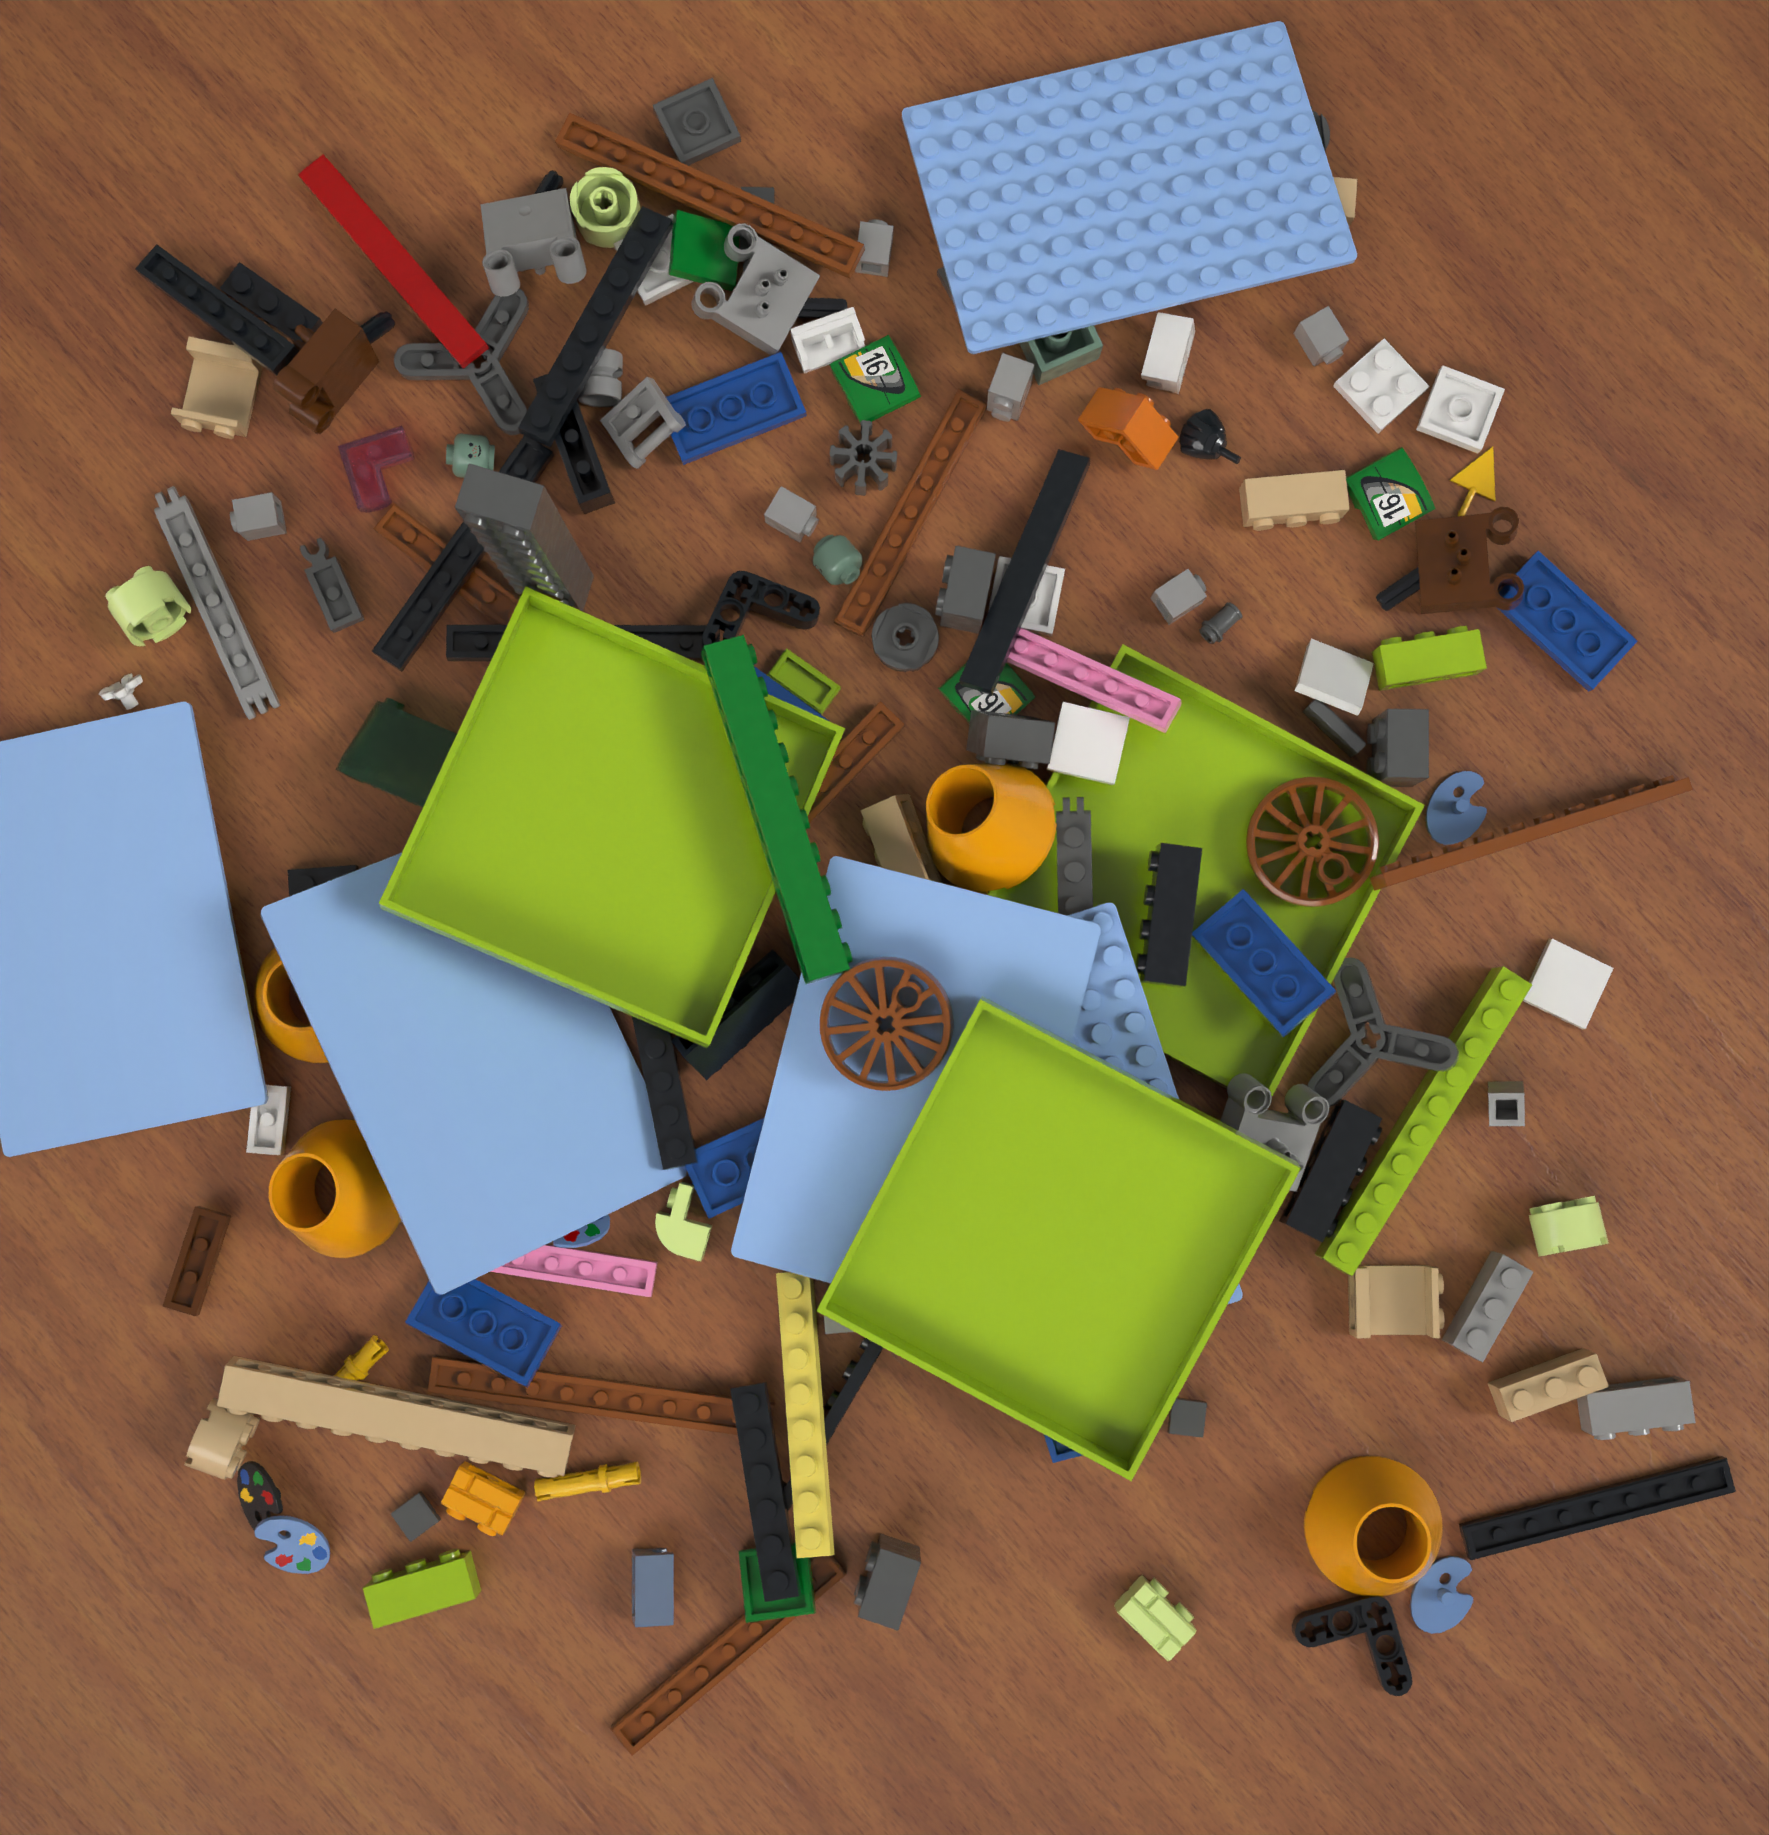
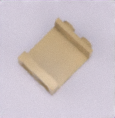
(219, 389)
(1395, 1300)

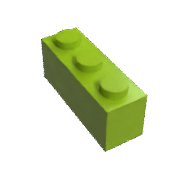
(1429, 658)
(421, 1588)

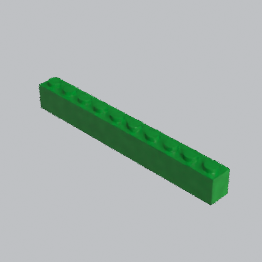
(775, 809)

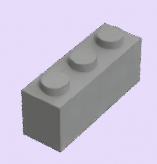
(1487, 1306)
(1637, 1408)

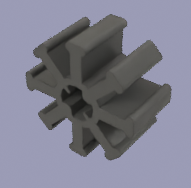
(877, 458)

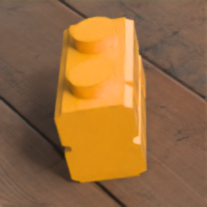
(482, 1499)

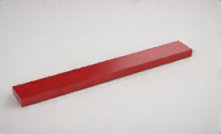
(393, 261)

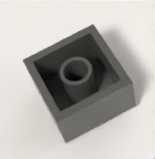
(967, 590)
(1011, 737)
(1399, 747)
(889, 1581)

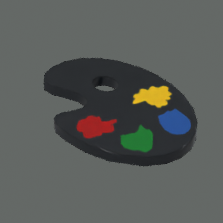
(257, 1493)

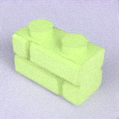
(1155, 1617)

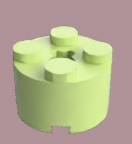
(588, 201)
(148, 606)
(1567, 1227)

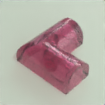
(364, 465)

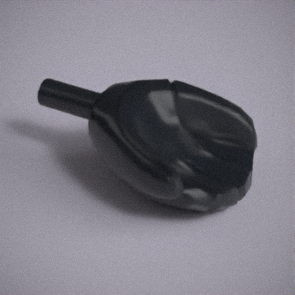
(1205, 437)

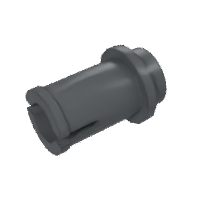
(1220, 623)

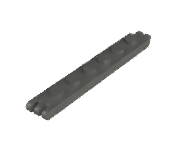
(1074, 858)

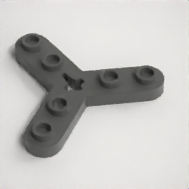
(497, 329)
(1396, 1043)

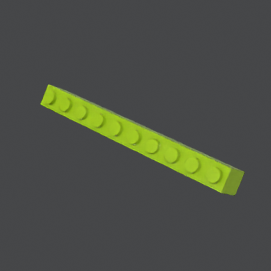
(1422, 1121)

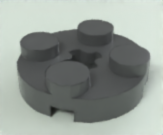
(898, 619)

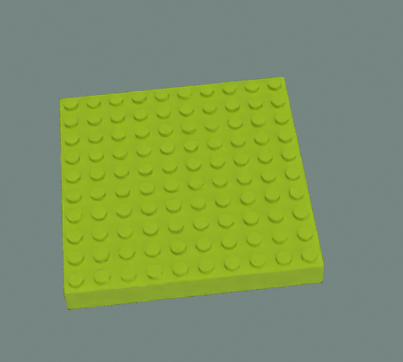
(1200, 792)
(601, 822)
(1058, 1238)

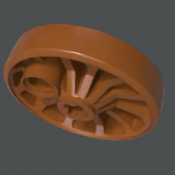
(1325, 844)
(883, 1009)

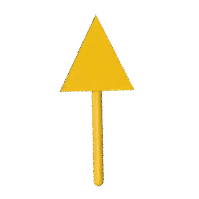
(1478, 479)

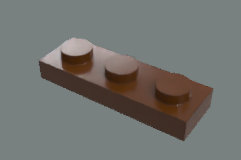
(196, 1261)

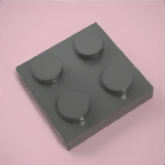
(697, 122)

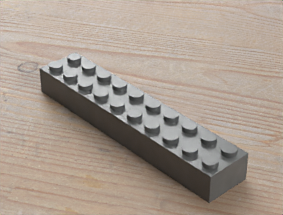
(524, 535)

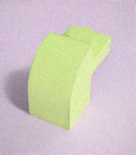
(678, 1233)

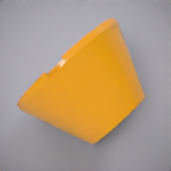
(1009, 841)
(276, 1016)
(362, 1206)
(1346, 1499)

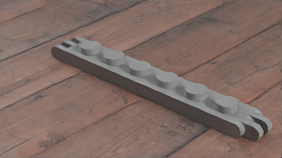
(215, 603)

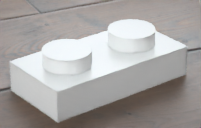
(269, 1122)

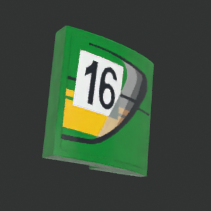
(875, 380)
(1389, 493)
(1008, 697)

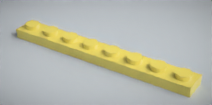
(805, 1416)

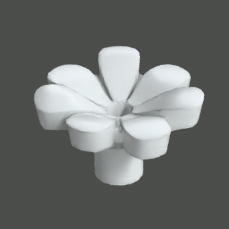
(123, 691)

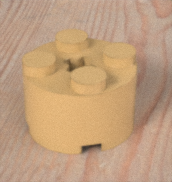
(219, 1442)

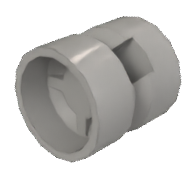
(603, 386)

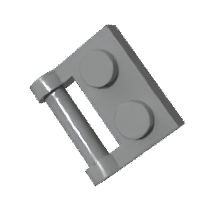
(635, 414)

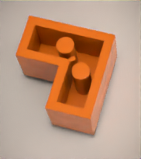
(1130, 424)

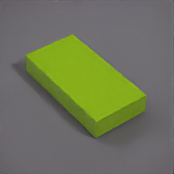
(804, 681)

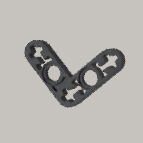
(753, 599)
(1360, 1623)

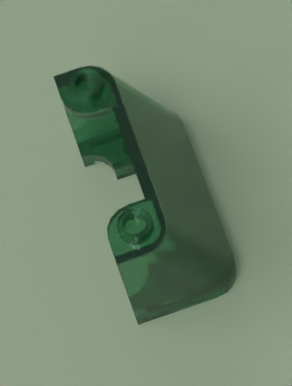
(397, 752)

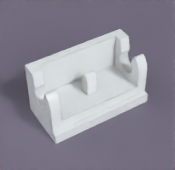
(827, 339)
(1168, 352)

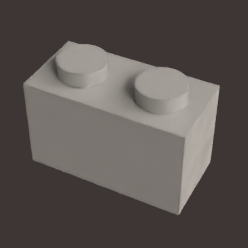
(1009, 388)

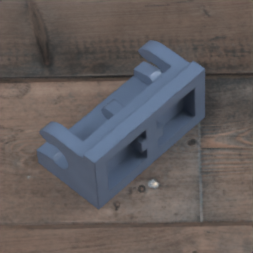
(652, 1587)

